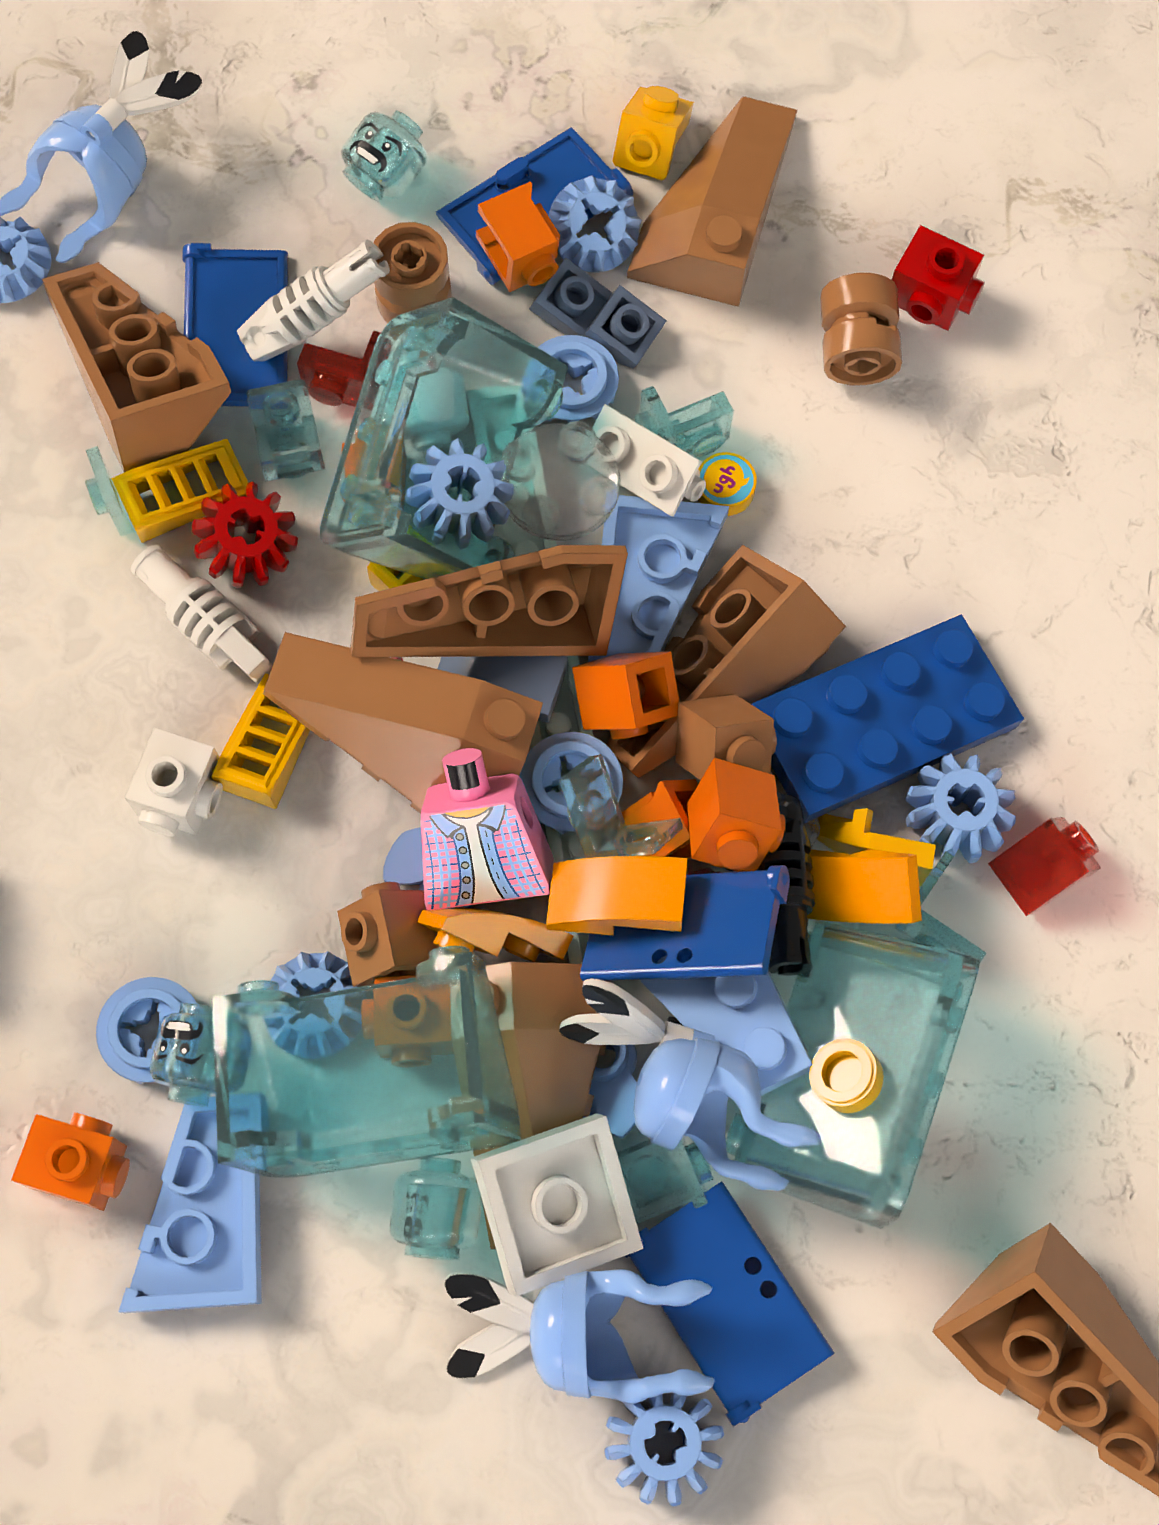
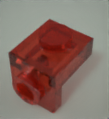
(334, 376)
(1046, 863)

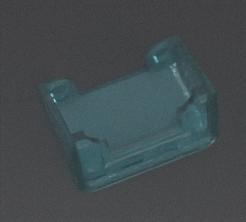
(428, 382)
(908, 1011)
(362, 1072)

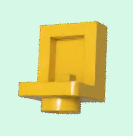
(650, 131)

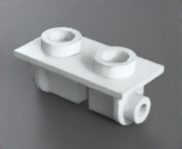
(649, 463)

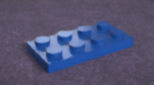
(886, 716)

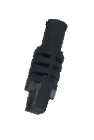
(790, 944)

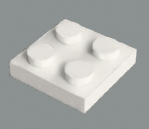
(556, 1204)

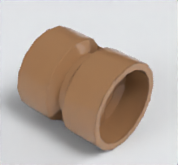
(416, 267)
(860, 329)

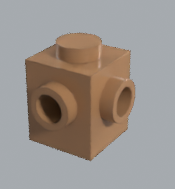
(723, 730)
(384, 933)

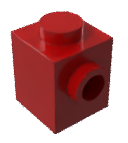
(937, 278)

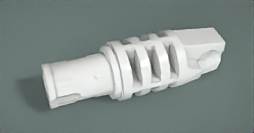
(310, 303)
(202, 613)

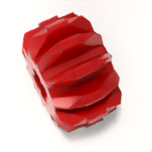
(256, 517)

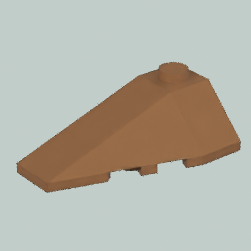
(714, 213)
(140, 371)
(518, 606)
(749, 640)
(400, 713)
(546, 1068)
(1063, 1345)

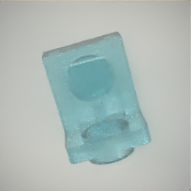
(694, 428)
(285, 430)
(663, 1177)

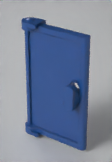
(549, 170)
(220, 296)
(723, 933)
(736, 1331)

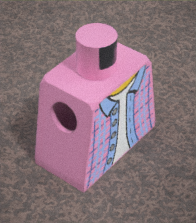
(481, 838)

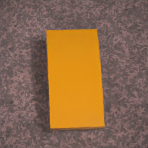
(865, 887)
(617, 891)
(492, 930)

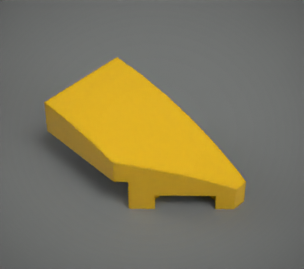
(854, 835)

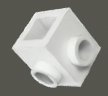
(174, 784)

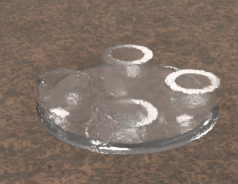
(561, 481)

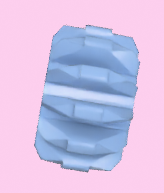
(460, 471)
(949, 788)
(683, 1456)

